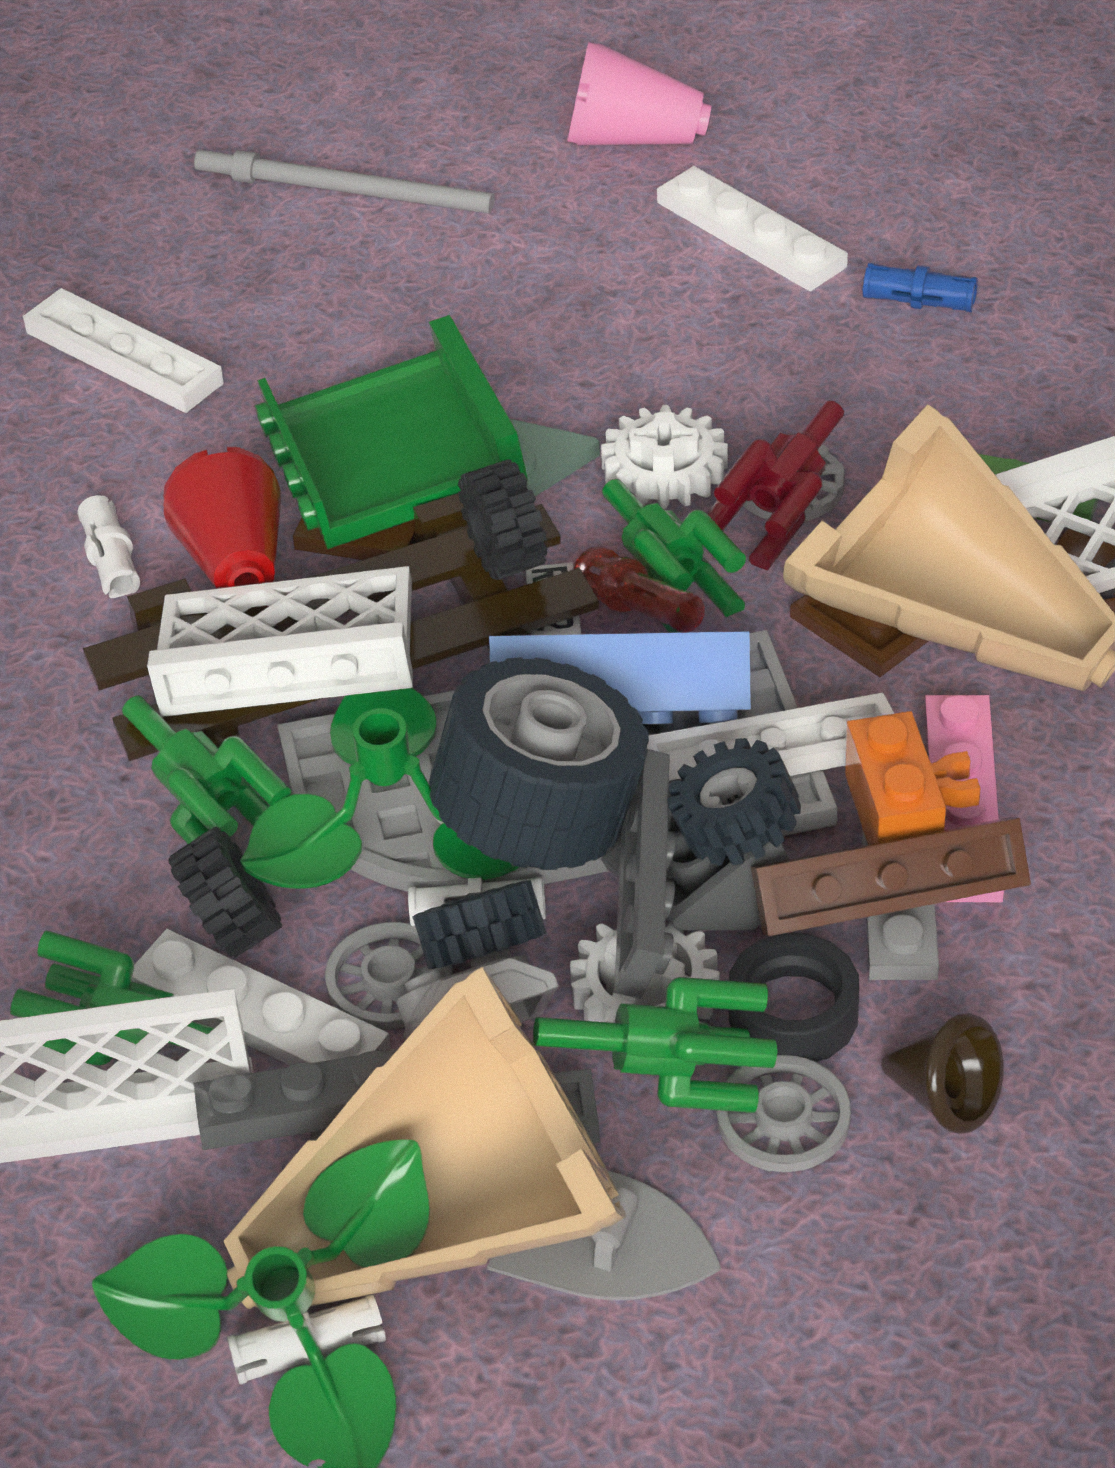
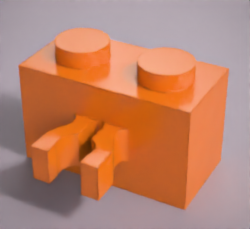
(895, 782)

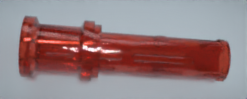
(640, 591)

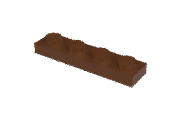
(890, 876)

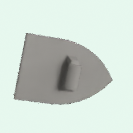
(636, 1258)

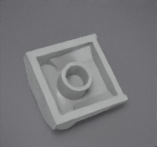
(523, 986)

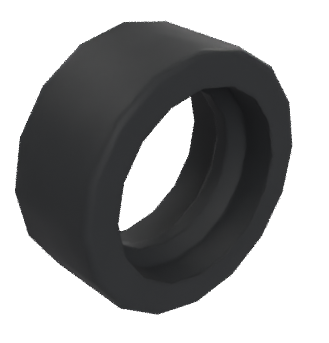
(800, 957)

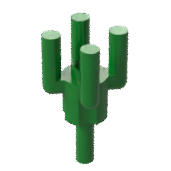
(674, 548)
(204, 776)
(109, 989)
(673, 1041)

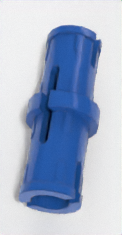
(920, 287)

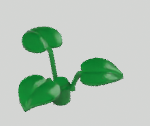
(309, 845)
(340, 1405)

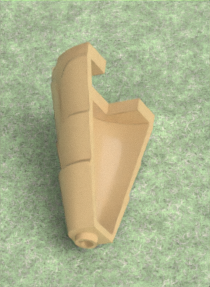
(959, 565)
(496, 1144)

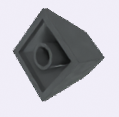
(708, 893)

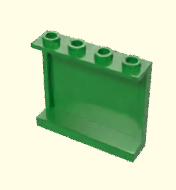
(388, 439)

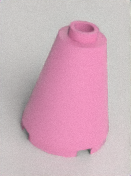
(633, 104)

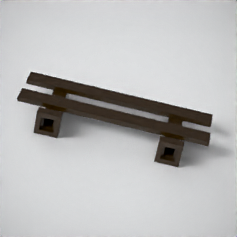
(439, 555)

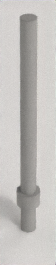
(249, 166)

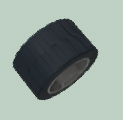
(537, 763)

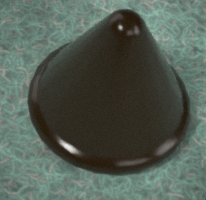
(957, 1056)

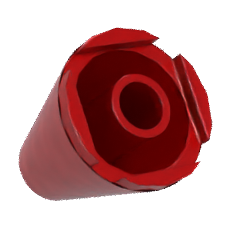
(226, 515)

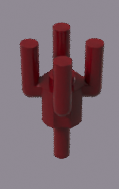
(778, 480)

